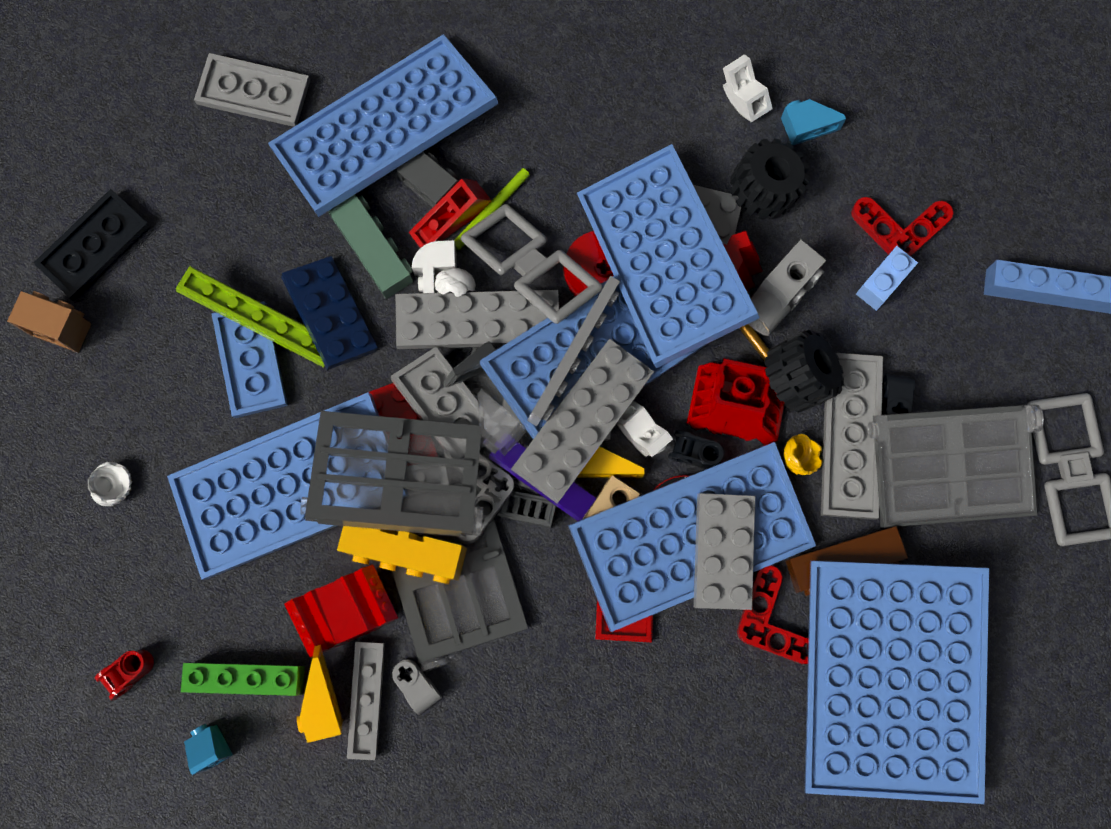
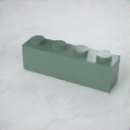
(371, 246)

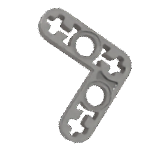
(489, 494)

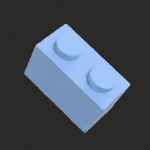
(886, 278)

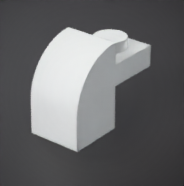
(745, 92)
(431, 260)
(643, 431)

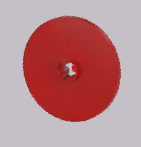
(589, 255)

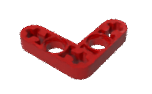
(897, 234)
(761, 620)

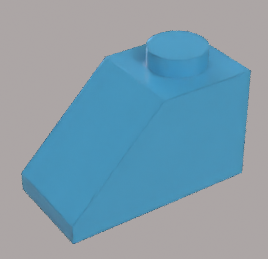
(810, 120)
(206, 749)

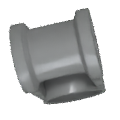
(419, 690)

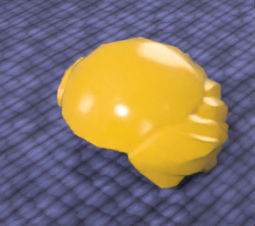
(802, 455)

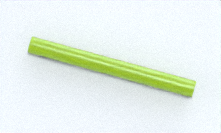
(496, 203)

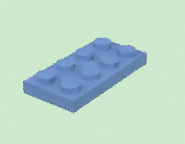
(248, 368)

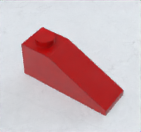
(451, 212)

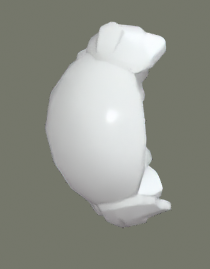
(455, 281)
(109, 484)

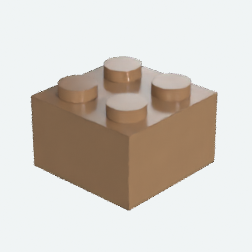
(50, 320)

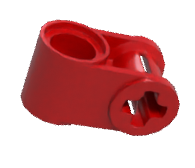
(121, 675)

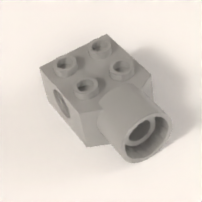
(786, 286)

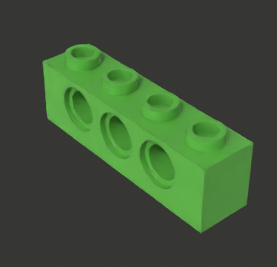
(242, 679)

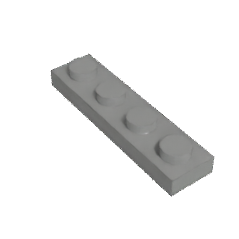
(366, 701)

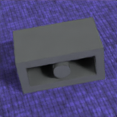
(427, 178)

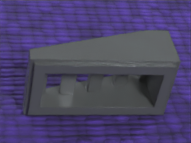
(470, 366)
(549, 515)

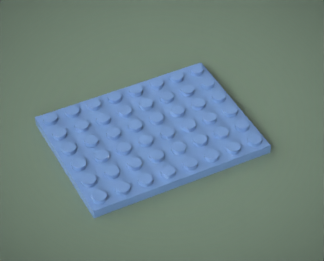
(897, 681)

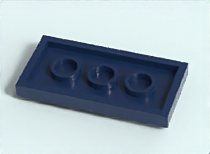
(329, 312)

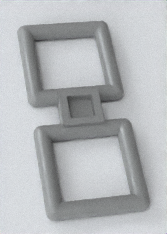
(531, 263)
(1074, 469)

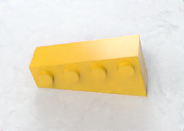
(404, 550)

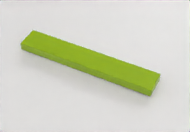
(248, 313)

